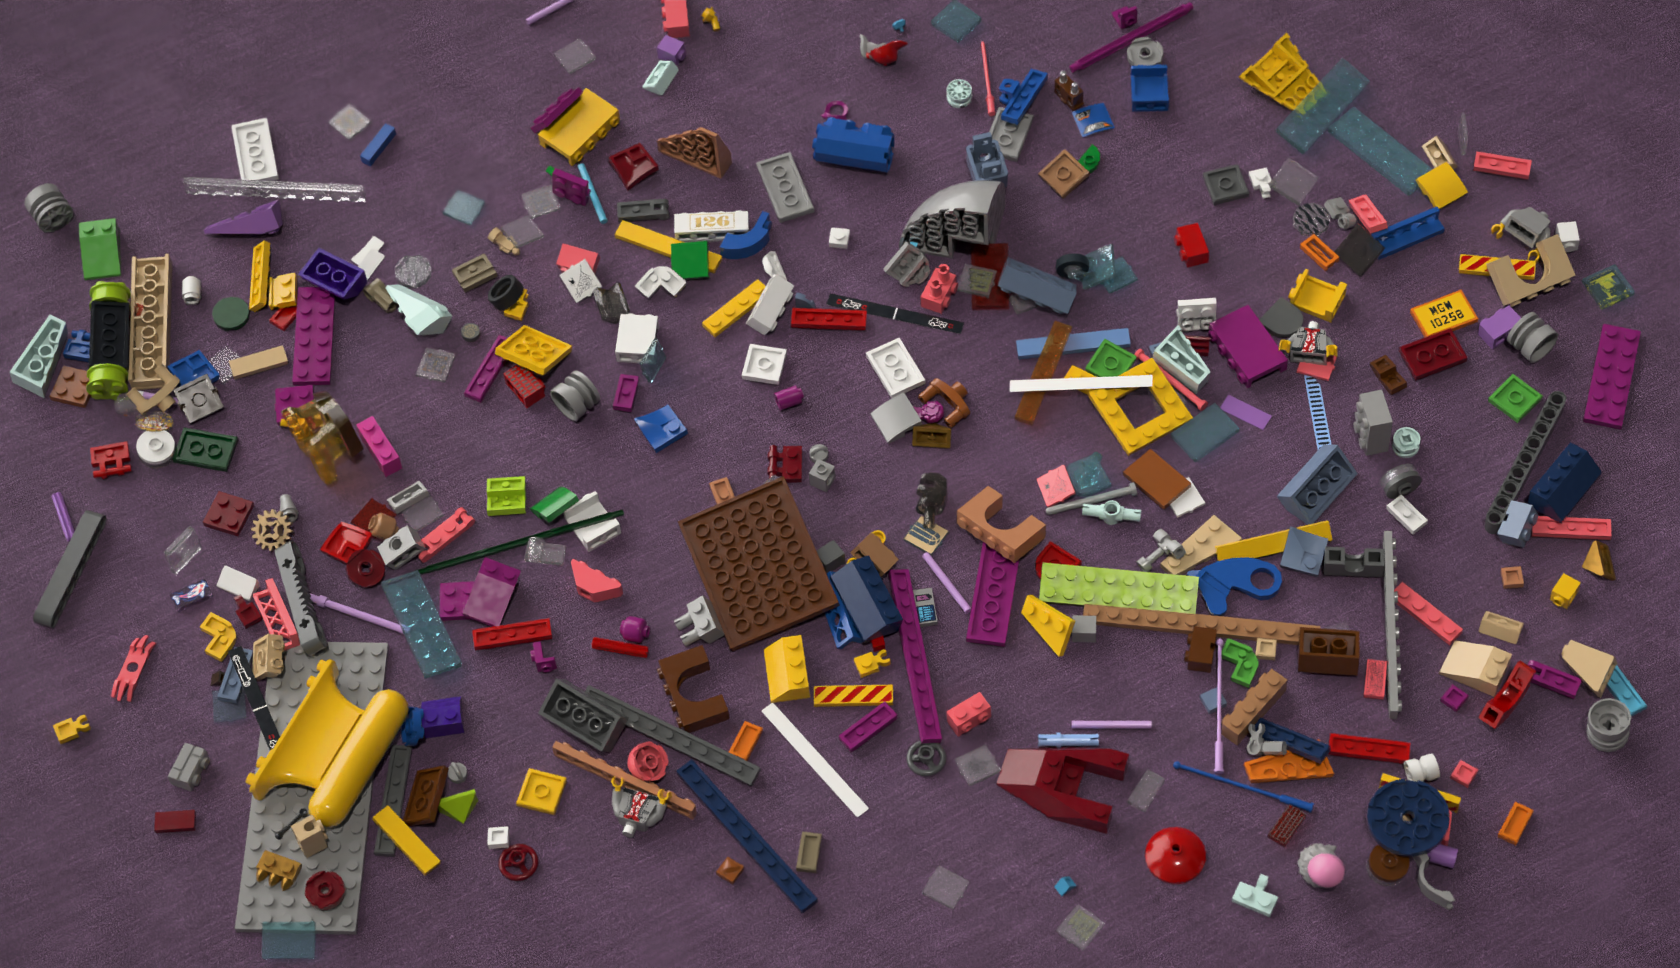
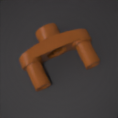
(953, 395)

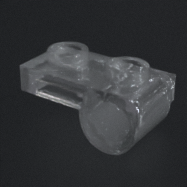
(545, 553)

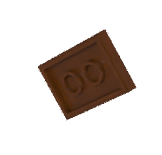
(425, 795)

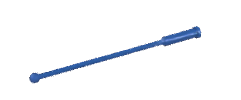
(1283, 798)

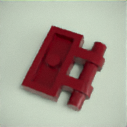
(791, 463)

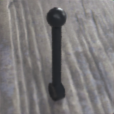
(302, 813)

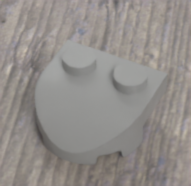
(908, 265)

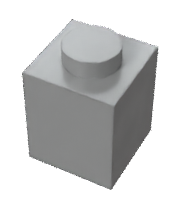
(1084, 629)

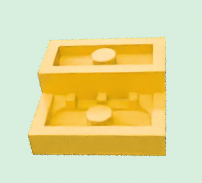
(1441, 185)

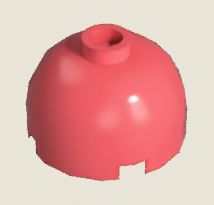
(647, 761)

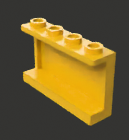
(580, 126)

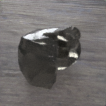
(933, 497)

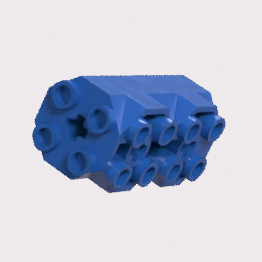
(847, 145)

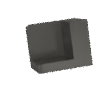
(831, 556)

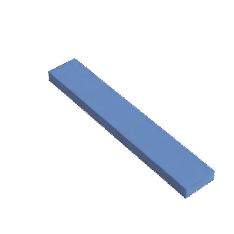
(1076, 343)

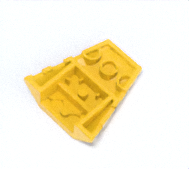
(1282, 74)

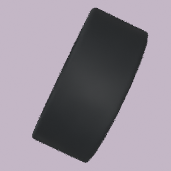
(505, 292)

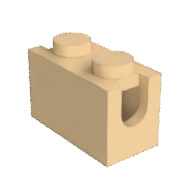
(310, 836)

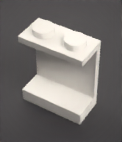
(635, 336)
(596, 534)

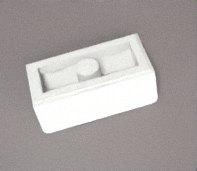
(237, 583)

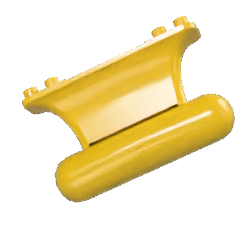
(331, 746)

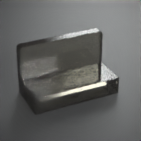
(611, 303)

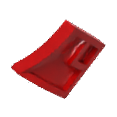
(345, 541)

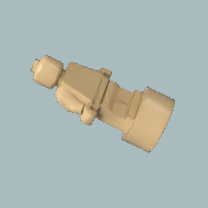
(496, 236)

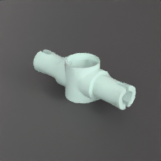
(1111, 506)

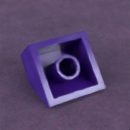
(442, 717)

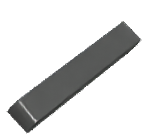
(69, 569)

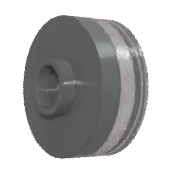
(1400, 481)

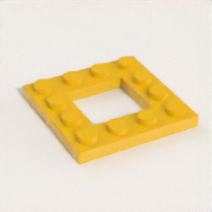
(1135, 439)

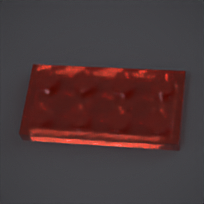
(990, 257)

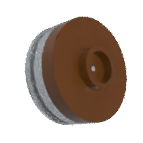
(1387, 867)

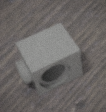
(822, 475)

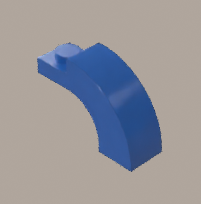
(749, 243)

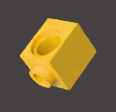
(1565, 591)

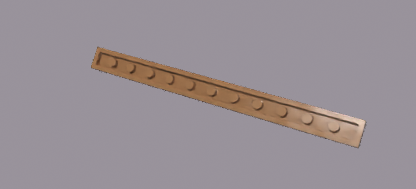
(1183, 623)

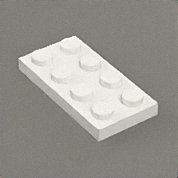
(255, 150)

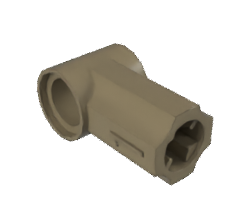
(377, 292)

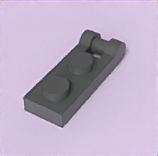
(643, 210)

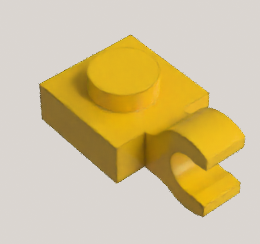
(519, 309)

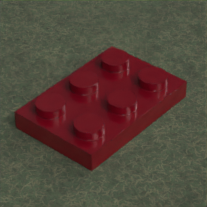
(1433, 354)

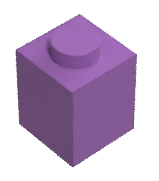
(671, 50)

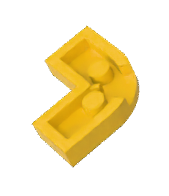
(223, 635)

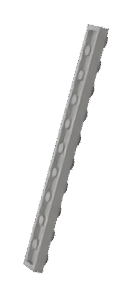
(1392, 632)

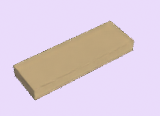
(258, 362)

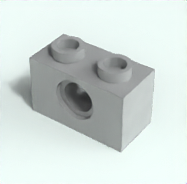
(396, 556)

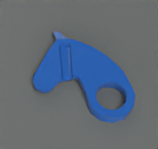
(1220, 577)

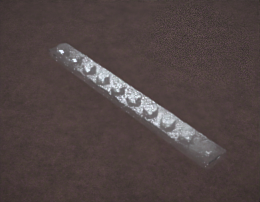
(279, 189)

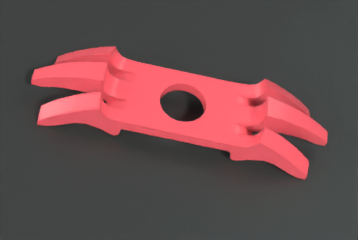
(130, 678)

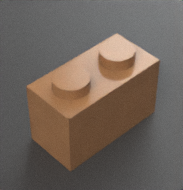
(880, 555)

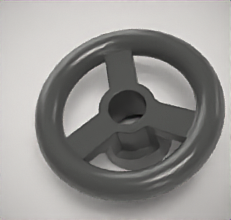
(925, 749)

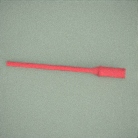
(990, 99)

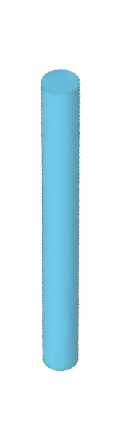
(593, 195)

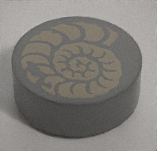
(470, 332)

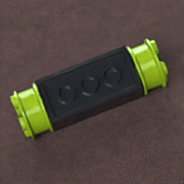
(108, 340)

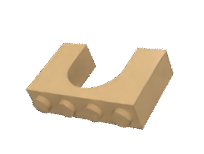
(1556, 270)

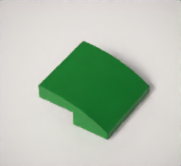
(554, 504)

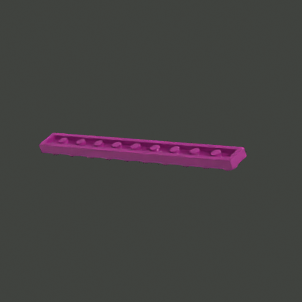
(915, 657)

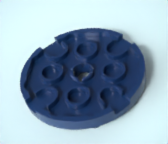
(1404, 836)

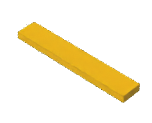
(656, 242)
(1268, 543)

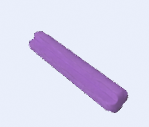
(63, 515)

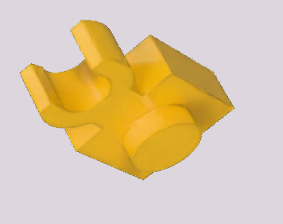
(868, 663)
(68, 730)

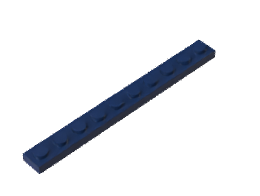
(747, 836)

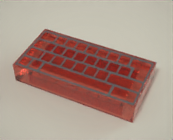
(1286, 825)

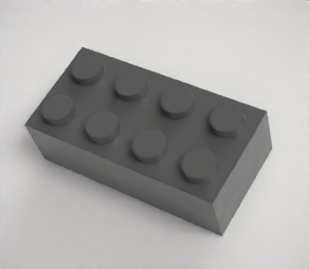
(583, 715)

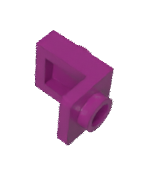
(543, 664)

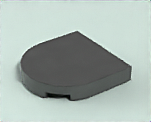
(1282, 319)

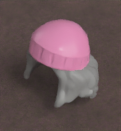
(1321, 866)

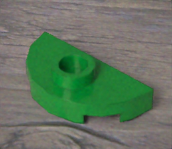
(1090, 159)

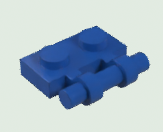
(78, 348)

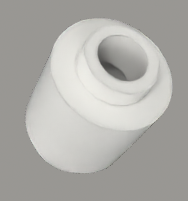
(191, 290)

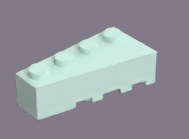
(41, 356)

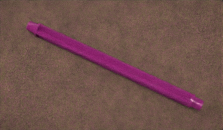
(1130, 37)

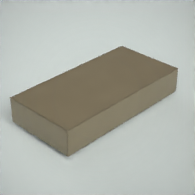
(809, 852)

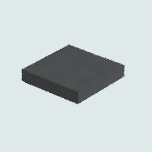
(1225, 184)

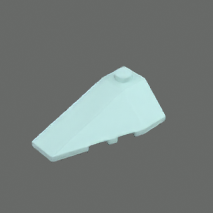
(421, 313)

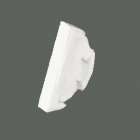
(772, 265)

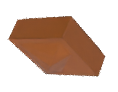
(730, 870)

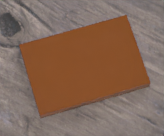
(1157, 479)

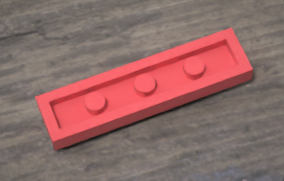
(1573, 528)
(1427, 614)

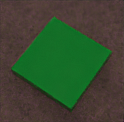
(690, 260)

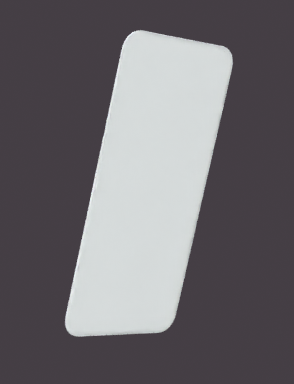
(371, 262)

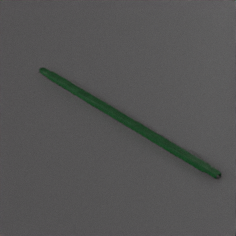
(520, 542)

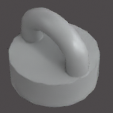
(818, 452)
(457, 773)

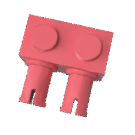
(939, 289)

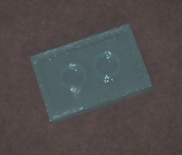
(1205, 432)

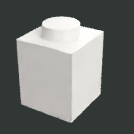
(1568, 235)

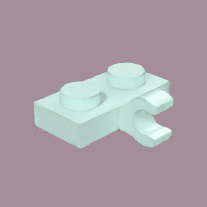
(1255, 897)

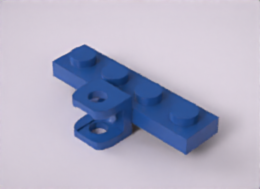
(1020, 96)

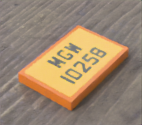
(1444, 313)

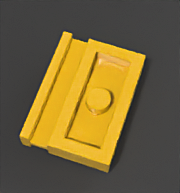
(283, 291)

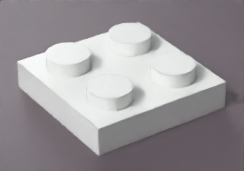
(764, 364)

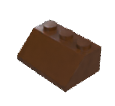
(1329, 651)

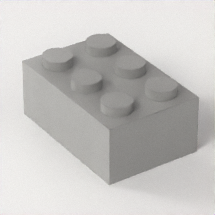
(1373, 422)

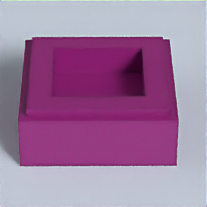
(1454, 698)

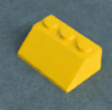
(786, 670)

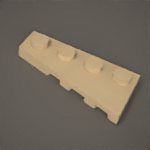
(1200, 546)

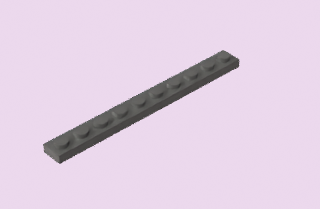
(681, 740)

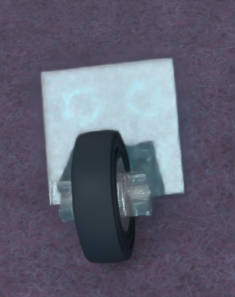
(1088, 268)

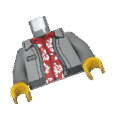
(1309, 345)
(637, 809)

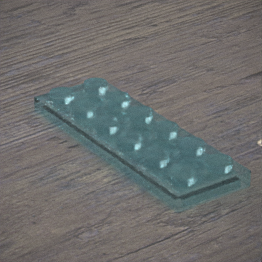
(1322, 106)
(1379, 150)
(421, 624)

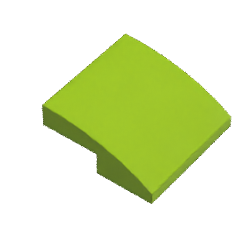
(506, 496)

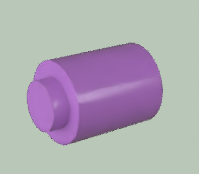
(1443, 856)

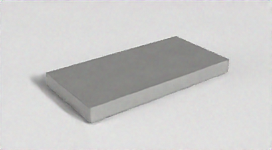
(785, 187)

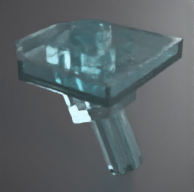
(1088, 475)

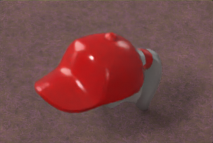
(881, 53)

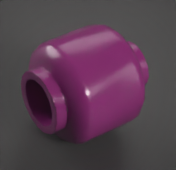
(634, 629)

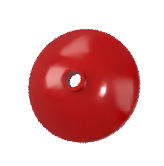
(1171, 865)

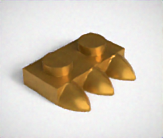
(277, 868)

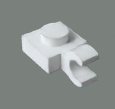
(1260, 180)

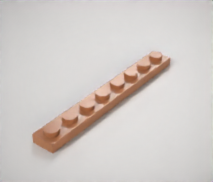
(602, 769)

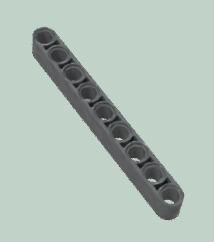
(1527, 454)

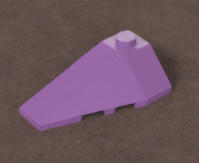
(261, 220)

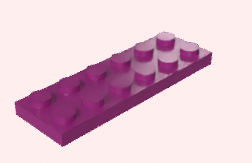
(313, 337)
(1612, 376)
(992, 598)

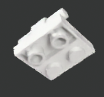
(1196, 313)

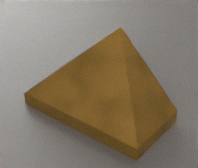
(931, 436)
(1599, 561)

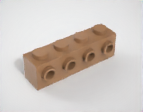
(1255, 705)

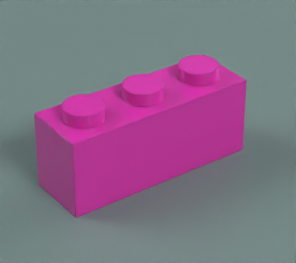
(379, 446)

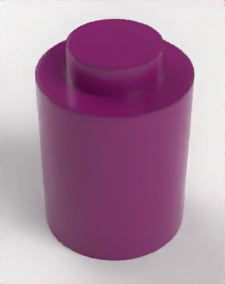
(788, 397)

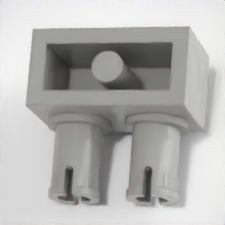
(705, 621)

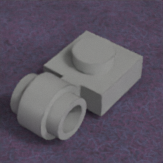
(1338, 209)

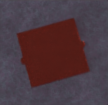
(368, 511)

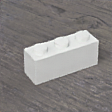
(770, 304)

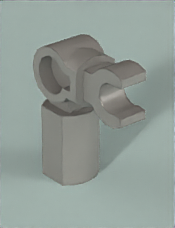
(1258, 747)

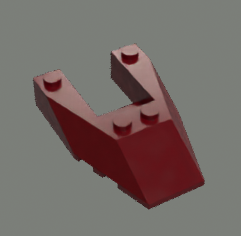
(1052, 778)

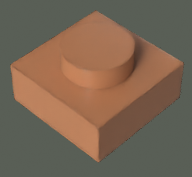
(1512, 577)

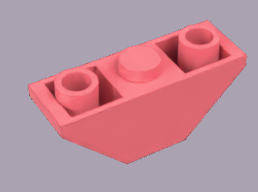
(594, 584)

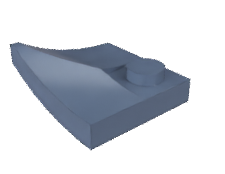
(1303, 552)

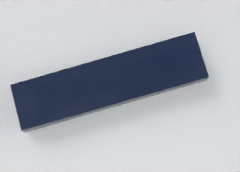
(1295, 741)

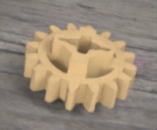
(266, 530)

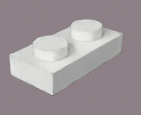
(1407, 514)

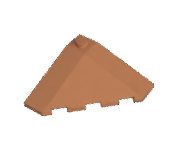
(698, 149)

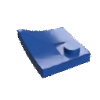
(193, 367)
(661, 428)

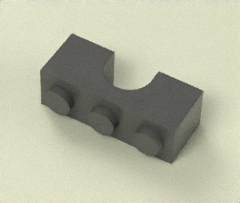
(1367, 564)

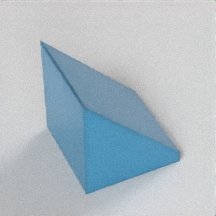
(1065, 885)

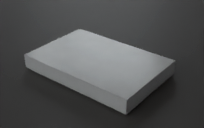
(1009, 135)

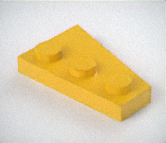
(1049, 623)

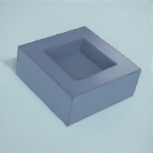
(1209, 700)

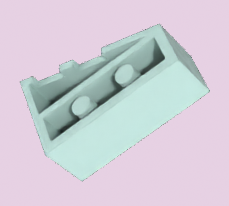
(1181, 361)

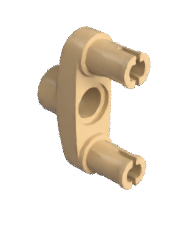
(161, 398)

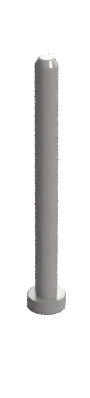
(1093, 499)

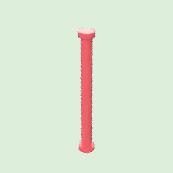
(1202, 404)

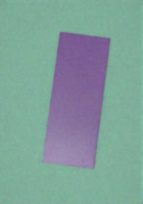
(1245, 412)

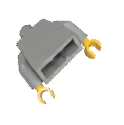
(1527, 226)

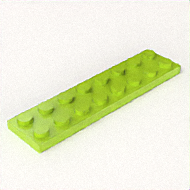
(1118, 588)

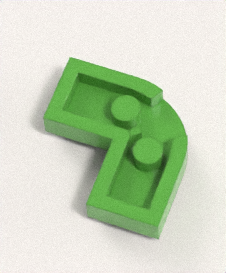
(1244, 658)

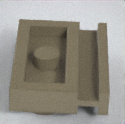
(474, 272)

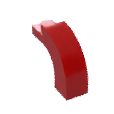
(1509, 696)

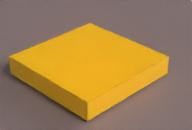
(541, 791)

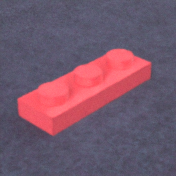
(1502, 165)
(1368, 214)

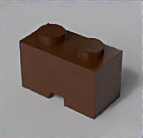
(1202, 647)

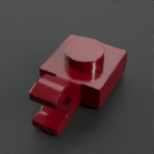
(247, 613)

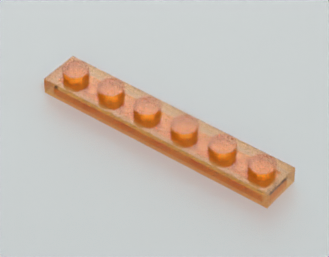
(1044, 369)

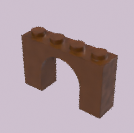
(691, 714)

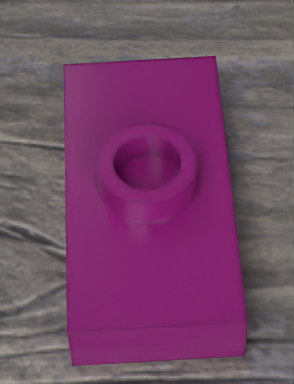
(626, 393)

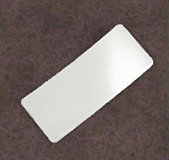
(374, 243)

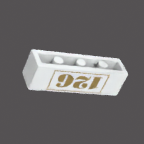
(710, 226)

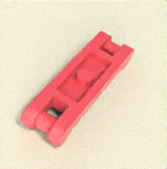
(445, 534)

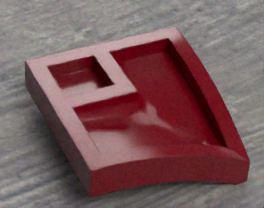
(633, 165)

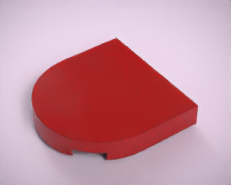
(1054, 554)

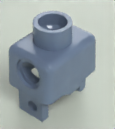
(989, 167)

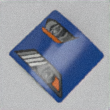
(1092, 119)

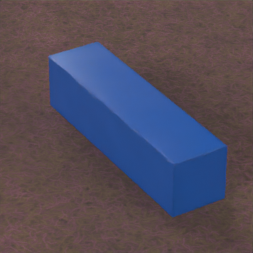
(378, 145)

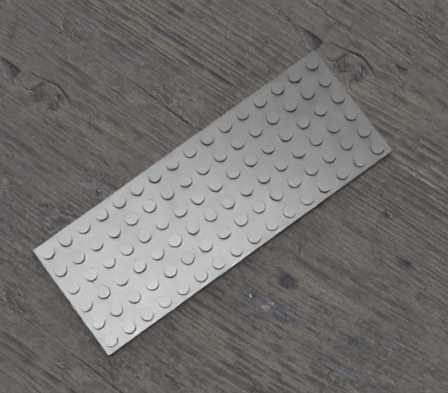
(360, 677)

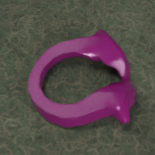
(826, 115)

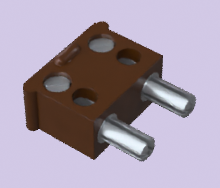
(1069, 91)

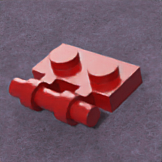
(108, 455)

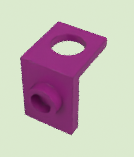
(1128, 16)

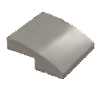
(895, 418)

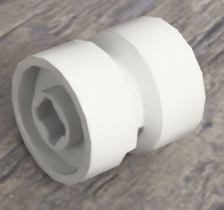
(1425, 768)

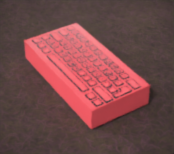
(1375, 679)

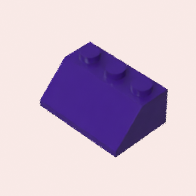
(334, 274)

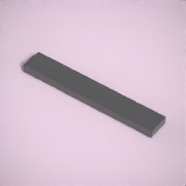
(394, 794)

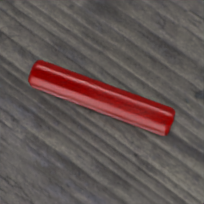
(620, 647)

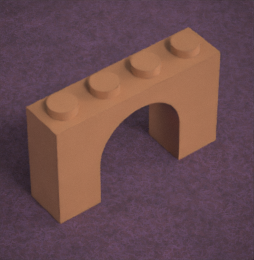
(1011, 542)

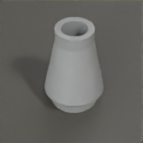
(288, 508)

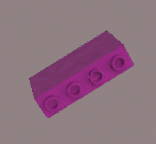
(1246, 345)

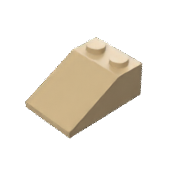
(1476, 666)

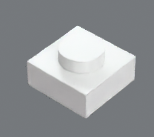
(839, 238)
(498, 837)

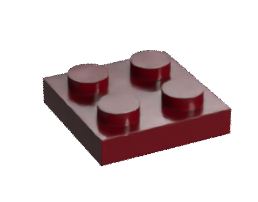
(228, 513)

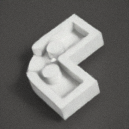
(660, 277)

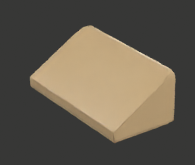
(1438, 153)
(1501, 627)

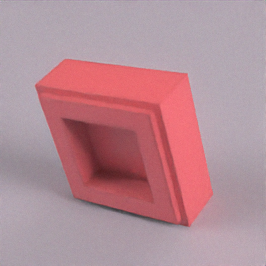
(1464, 774)

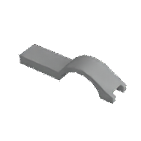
(1443, 898)

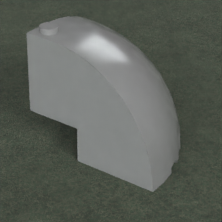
(957, 213)

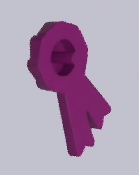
(930, 412)

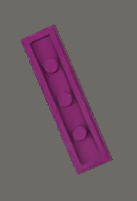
(486, 373)

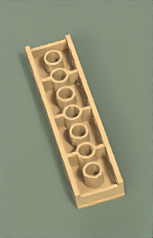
(152, 329)

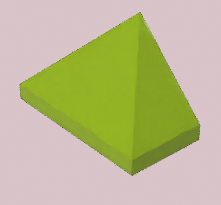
(458, 805)

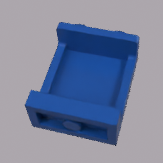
(1149, 88)

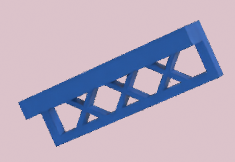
(1409, 234)
(844, 623)

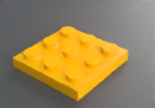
(533, 350)

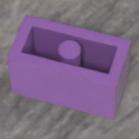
(1496, 328)

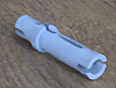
(1068, 740)

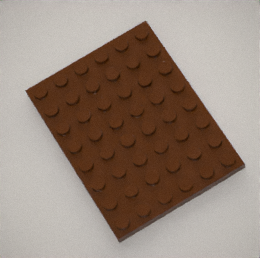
(758, 563)

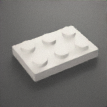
(895, 368)

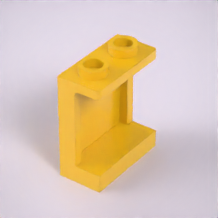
(1317, 296)

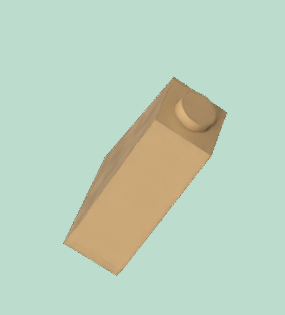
(1589, 665)

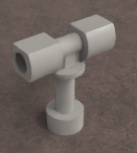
(1165, 546)

